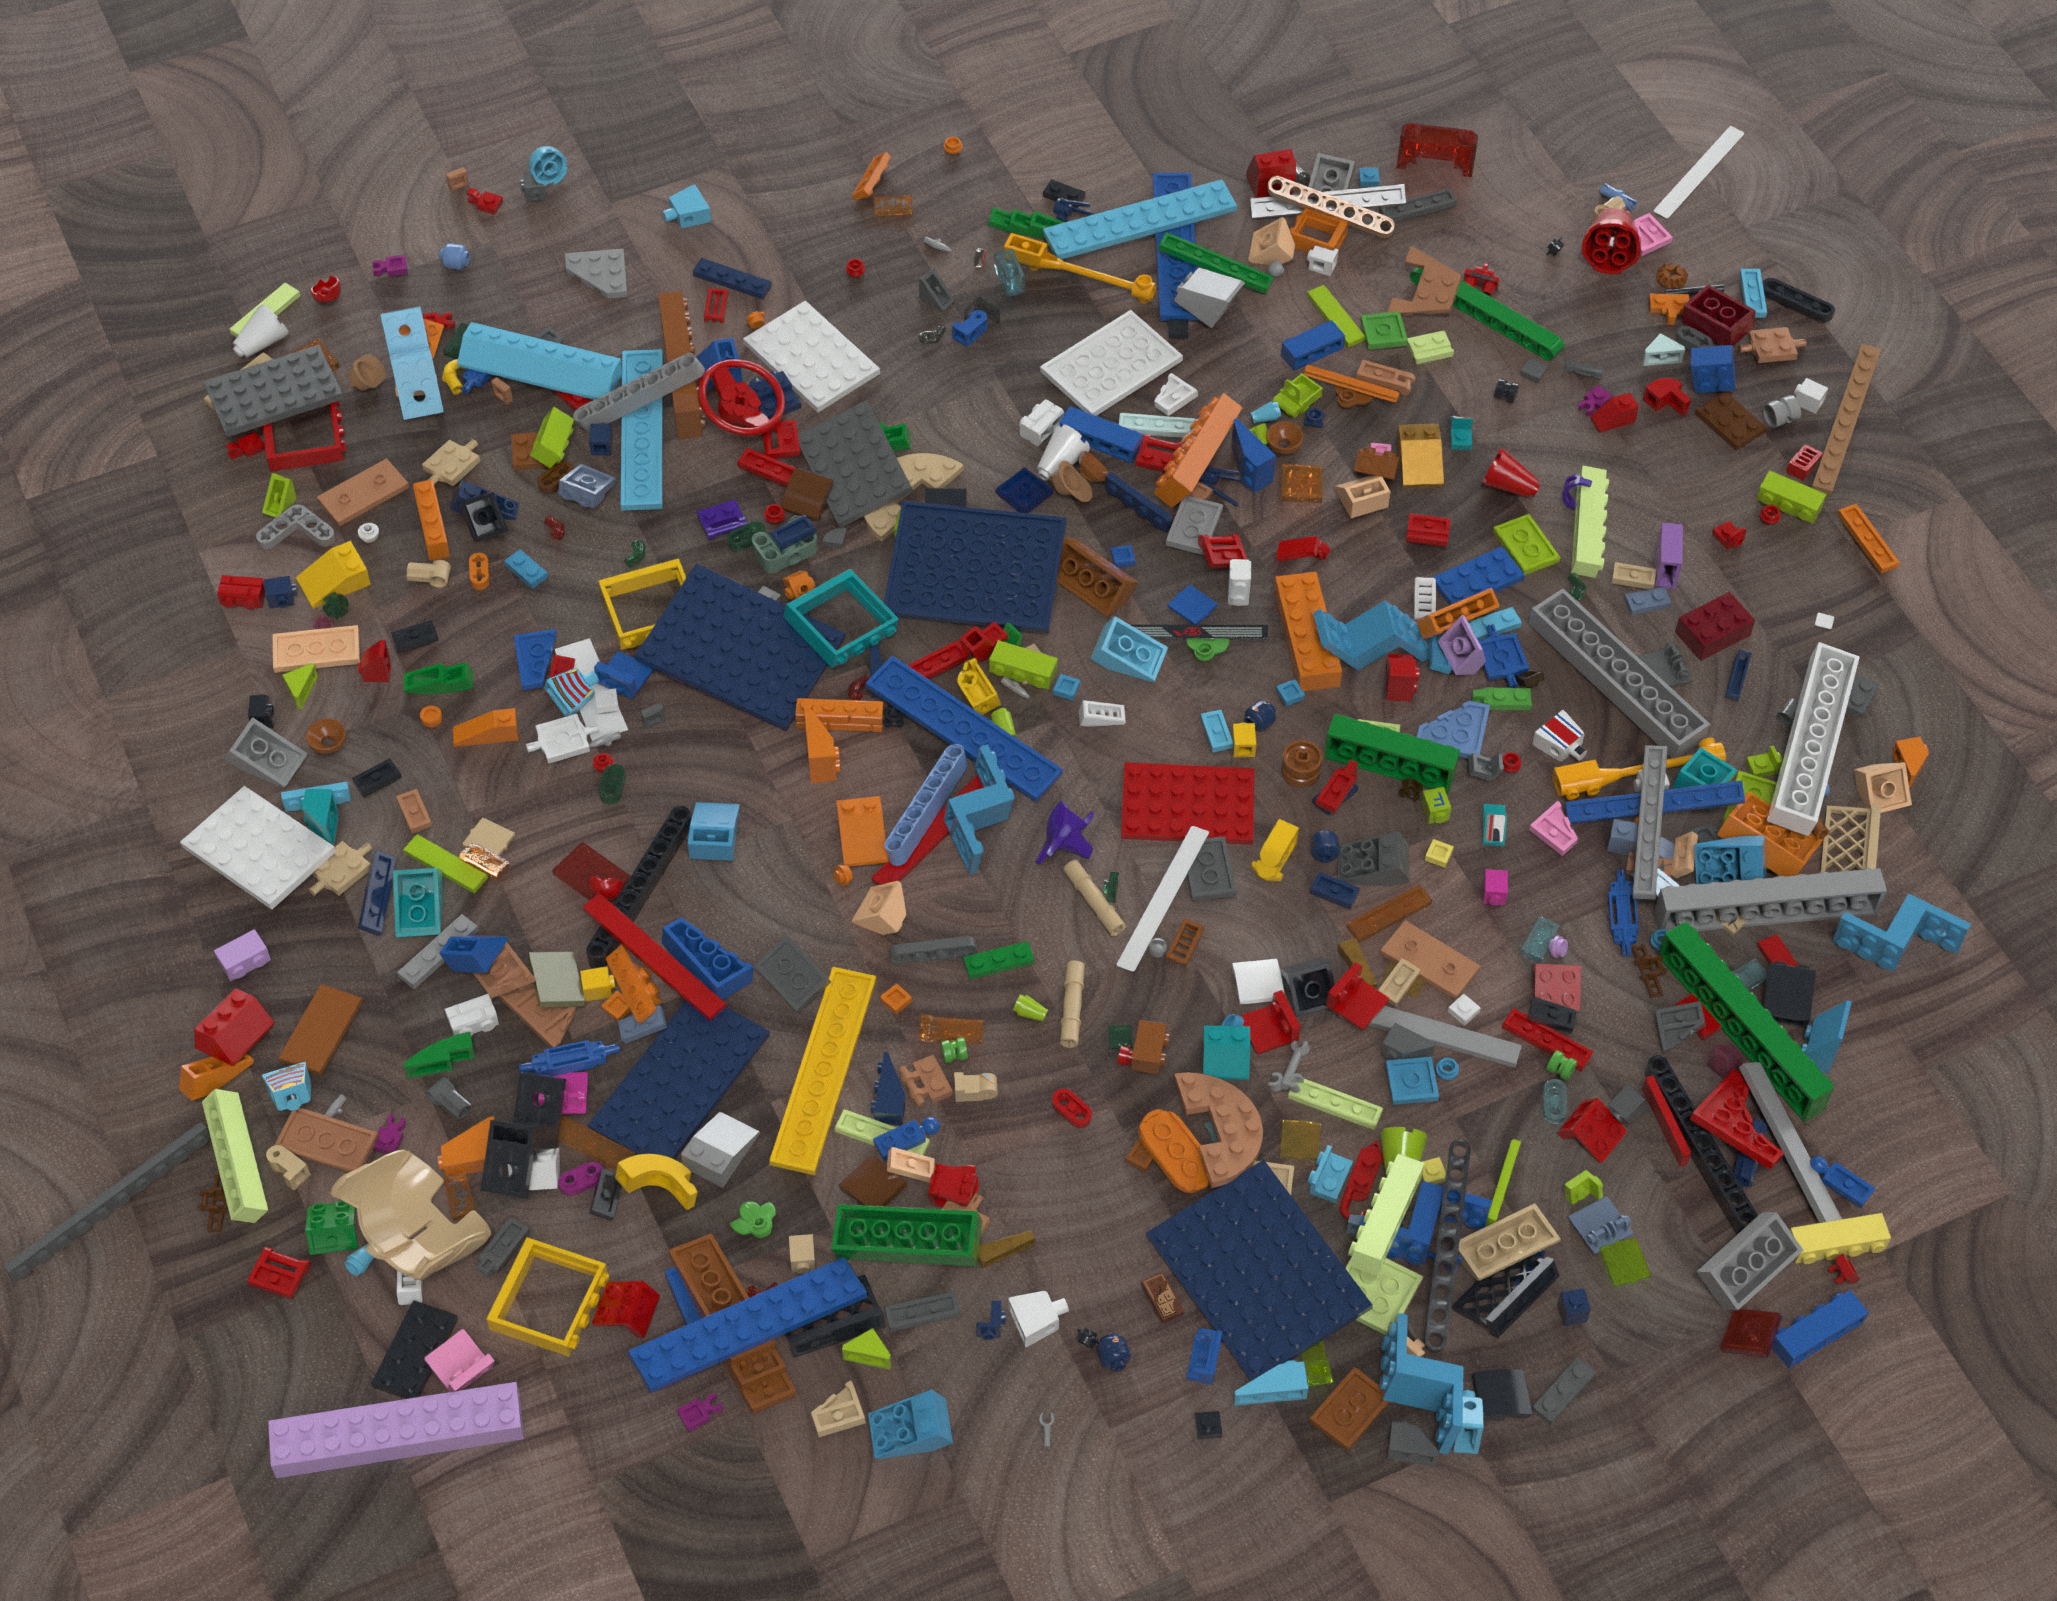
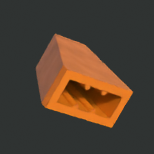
(466, 1151)

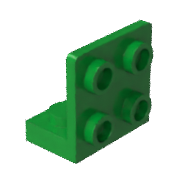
(331, 1228)

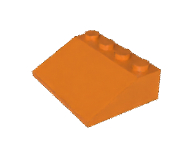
(1785, 849)

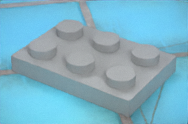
(1193, 519)

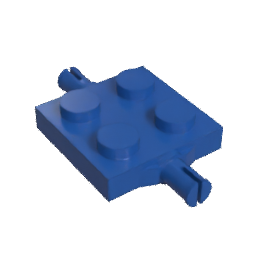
(1503, 656)

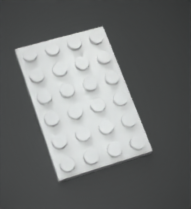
(812, 355)
(1111, 363)
(258, 847)

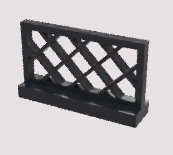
(1518, 1297)
(837, 1329)

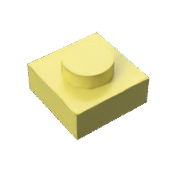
(1439, 853)
(1433, 1171)

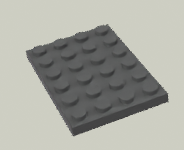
(273, 390)
(858, 460)

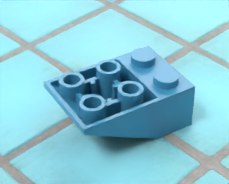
(713, 831)
(1730, 859)
(911, 1426)

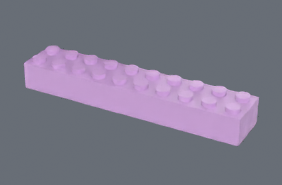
(395, 1430)

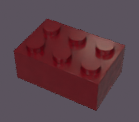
(1718, 316)
(1715, 626)

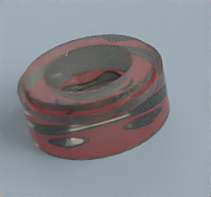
(980, 257)

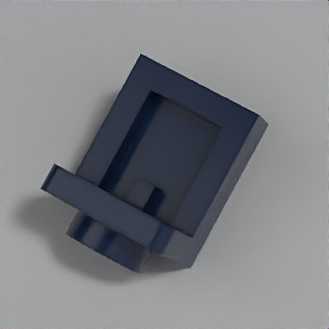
(992, 1330)

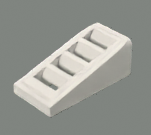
(1428, 587)
(1100, 720)
(408, 1293)

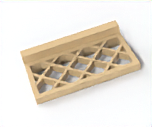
(1870, 841)

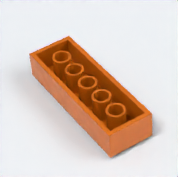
(1197, 449)
(1296, 602)

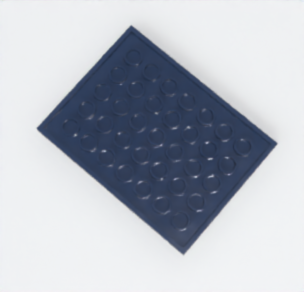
(975, 566)
(736, 647)
(1259, 1271)

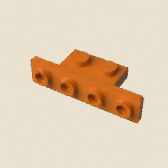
(634, 983)

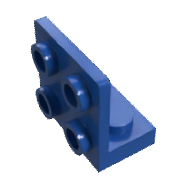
(623, 674)

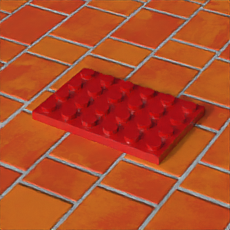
(1170, 798)

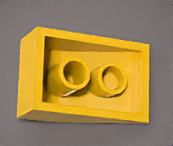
(335, 571)

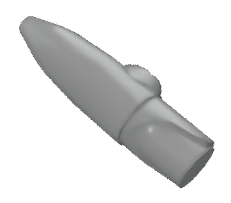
(937, 244)
(1014, 686)
(605, 740)
(335, 1108)

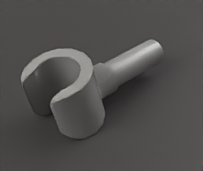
(1047, 1428)

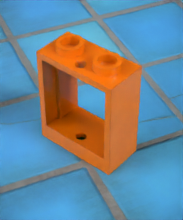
(1321, 222)

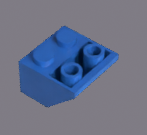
(720, 351)
(472, 952)

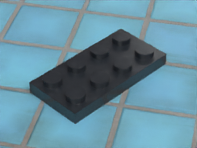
(404, 1365)

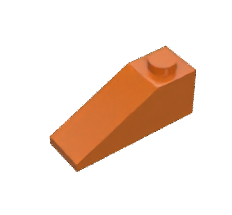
(488, 728)
(205, 1075)

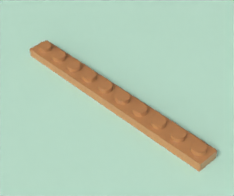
(1846, 419)

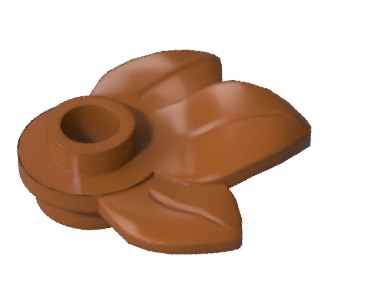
(1350, 398)

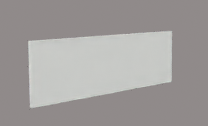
(585, 661)

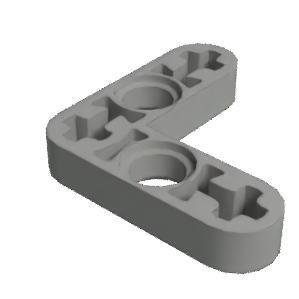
(298, 521)

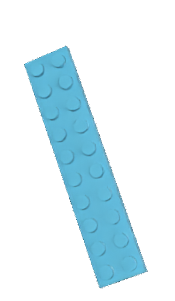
(1139, 219)
(642, 439)

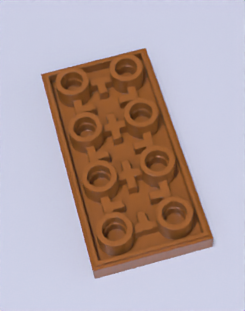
(321, 1029)

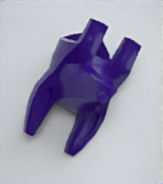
(1064, 833)

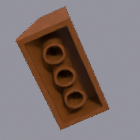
(1094, 578)

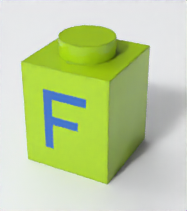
(1436, 805)

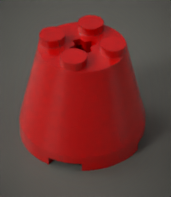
(1612, 242)

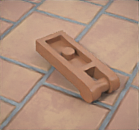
(1385, 376)

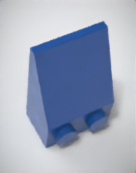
(1252, 458)

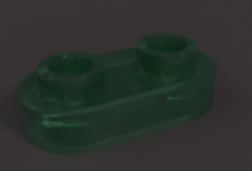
(743, 535)
(612, 786)

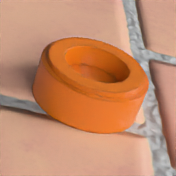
(431, 716)

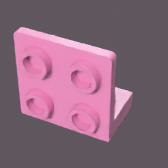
(459, 1362)

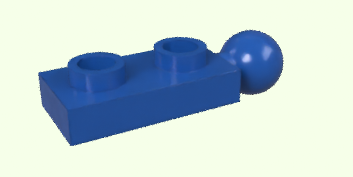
(906, 1136)
(1843, 1181)

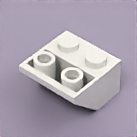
(544, 1169)

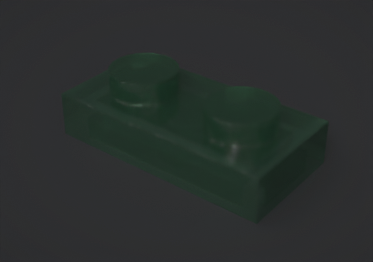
(453, 347)

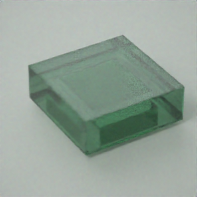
(1120, 1036)

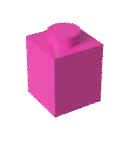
(1495, 887)

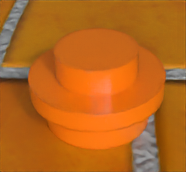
(953, 145)
(842, 875)

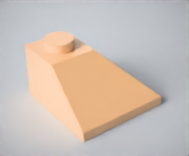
(1272, 244)
(1883, 785)
(882, 909)

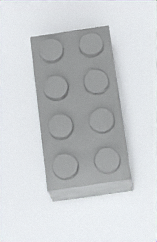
(1750, 1261)

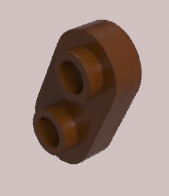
(549, 480)

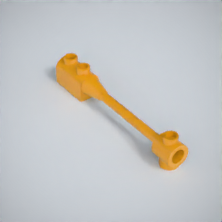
(1036, 256)
(1589, 778)

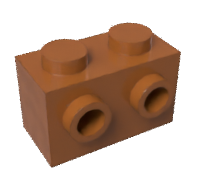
(1377, 463)
(1149, 1047)

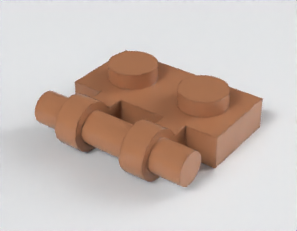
(932, 1079)

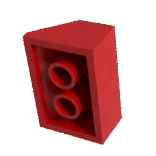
(232, 1027)

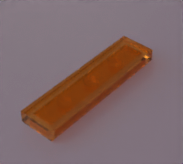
(1389, 913)
(592, 1143)

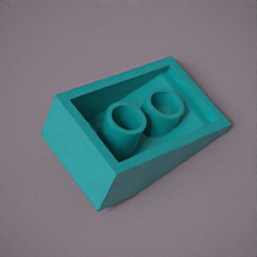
(418, 902)

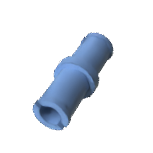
(1610, 192)

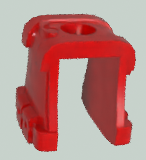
(953, 1184)

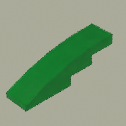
(1021, 223)

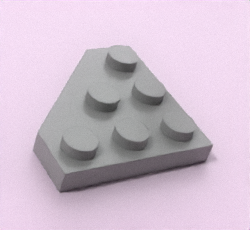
(600, 270)

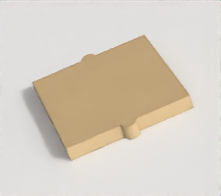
(490, 836)

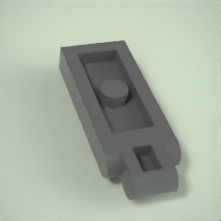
(502, 1247)

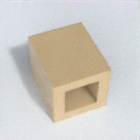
(802, 1253)

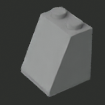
(1207, 294)

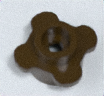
(1412, 784)

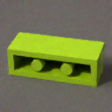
(552, 437)
(1791, 497)
(1023, 665)

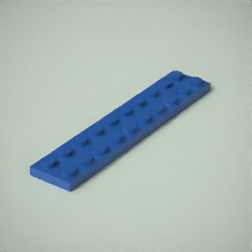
(1170, 269)
(962, 725)
(746, 1324)

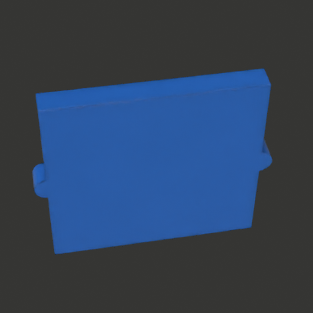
(1192, 605)

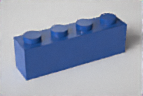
(1104, 435)
(1819, 1328)

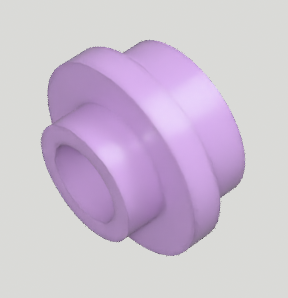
(1558, 947)

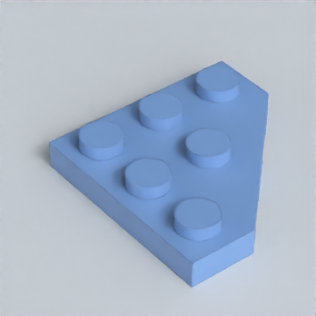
(1459, 728)

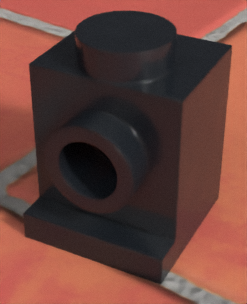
(261, 710)

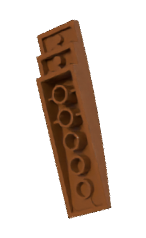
(713, 1287)

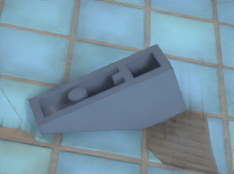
(1624, 840)

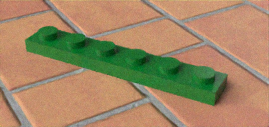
(1215, 262)

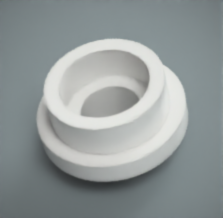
(368, 532)

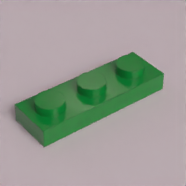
(998, 960)

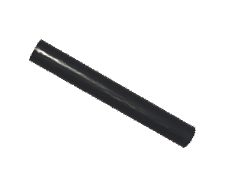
(1692, 290)

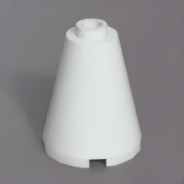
(259, 332)
(1063, 446)

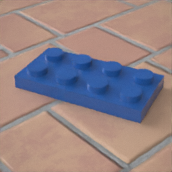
(1484, 572)

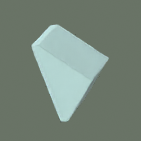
(1663, 351)

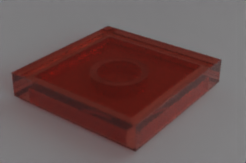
(1751, 1332)

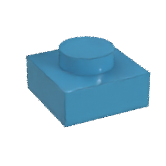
(1369, 177)
(1066, 687)
(1290, 692)

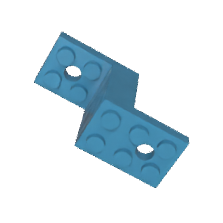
(1371, 635)
(978, 809)
(1890, 946)
(1422, 1383)

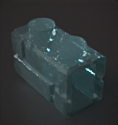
(1009, 272)

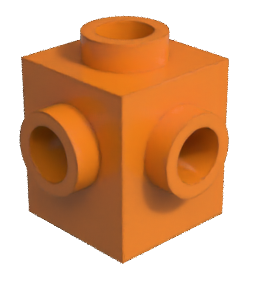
(797, 584)

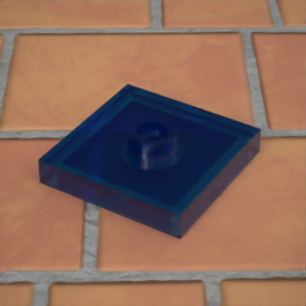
(1024, 491)

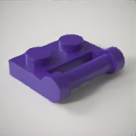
(721, 516)

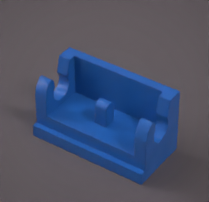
(1204, 1356)

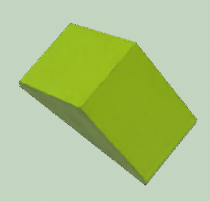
(279, 495)
(300, 683)
(867, 1350)

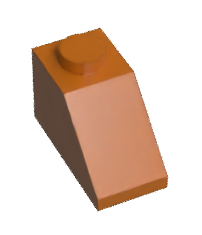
(1913, 753)

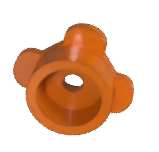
(755, 320)

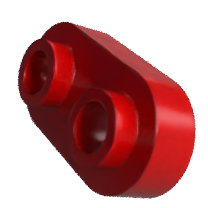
(1073, 1109)

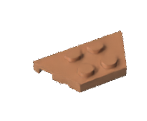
(505, 973)
(546, 1022)

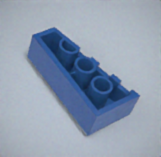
(706, 959)

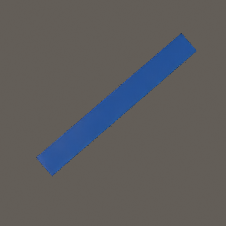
(1674, 801)

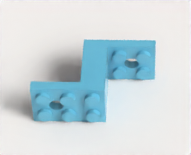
(412, 363)

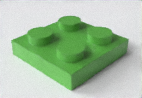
(1384, 330)

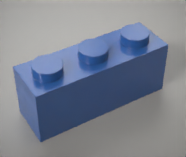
(1312, 345)

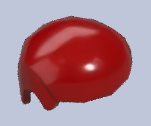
(326, 291)
(609, 888)

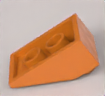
(821, 751)
(861, 831)

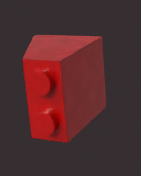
(1269, 165)

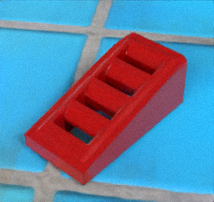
(1800, 471)

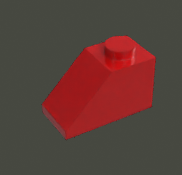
(1615, 413)
(375, 663)

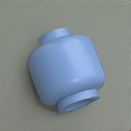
(454, 256)

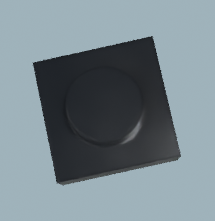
(1208, 1425)

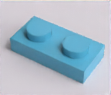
(1216, 731)

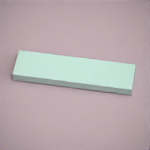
(1156, 425)

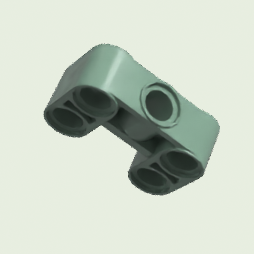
(773, 559)

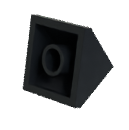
(483, 516)

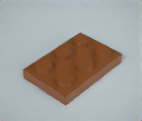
(1350, 1409)

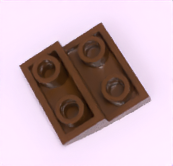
(806, 494)
(872, 1183)

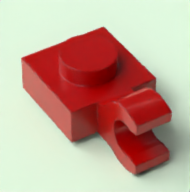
(487, 202)
(248, 445)

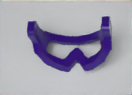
(1579, 481)

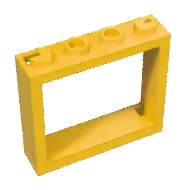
(634, 581)
(514, 1280)

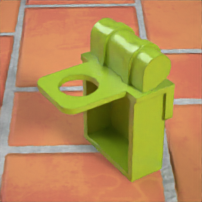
(1298, 395)

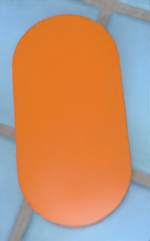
(1174, 1150)

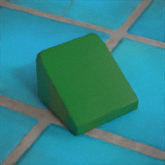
(1014, 635)

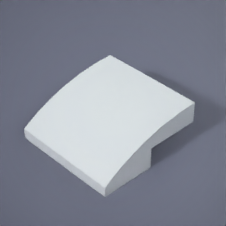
(1257, 980)

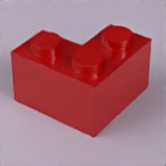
(1401, 677)

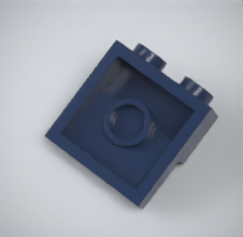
(768, 398)

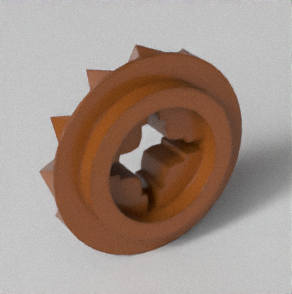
(1675, 281)

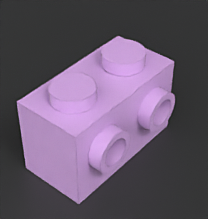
(242, 955)

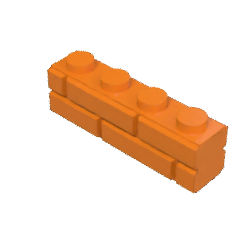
(431, 520)
(1446, 617)
(843, 714)

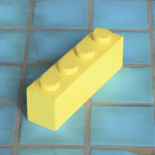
(1841, 1237)

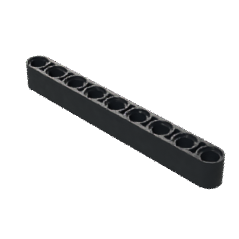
(643, 877)
(1703, 1155)
(1447, 1233)

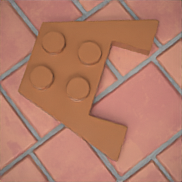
(1435, 289)

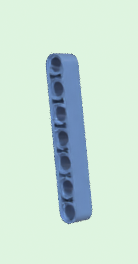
(926, 805)

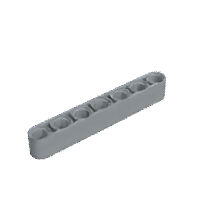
(640, 392)

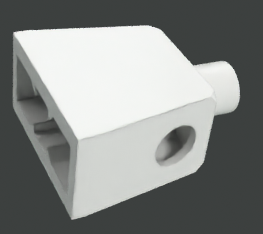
(1036, 1315)

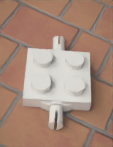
(562, 738)

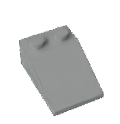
(1332, 173)
(265, 754)
(718, 1148)

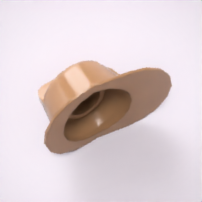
(366, 373)
(1070, 482)

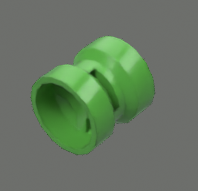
(948, 1050)
(1561, 1065)

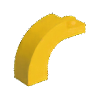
(658, 1171)

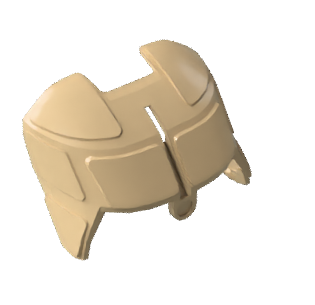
(396, 1203)

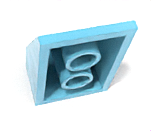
(1128, 651)

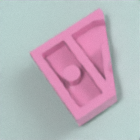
(1651, 234)
(1555, 829)

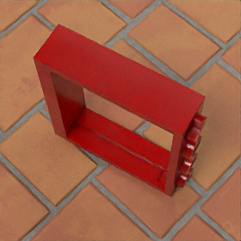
(310, 456)

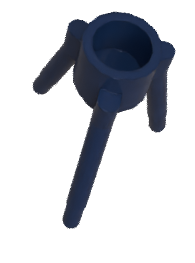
(1065, 208)
(1212, 475)

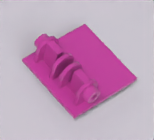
(575, 1093)

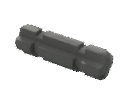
(1584, 369)

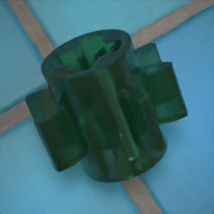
(335, 605)

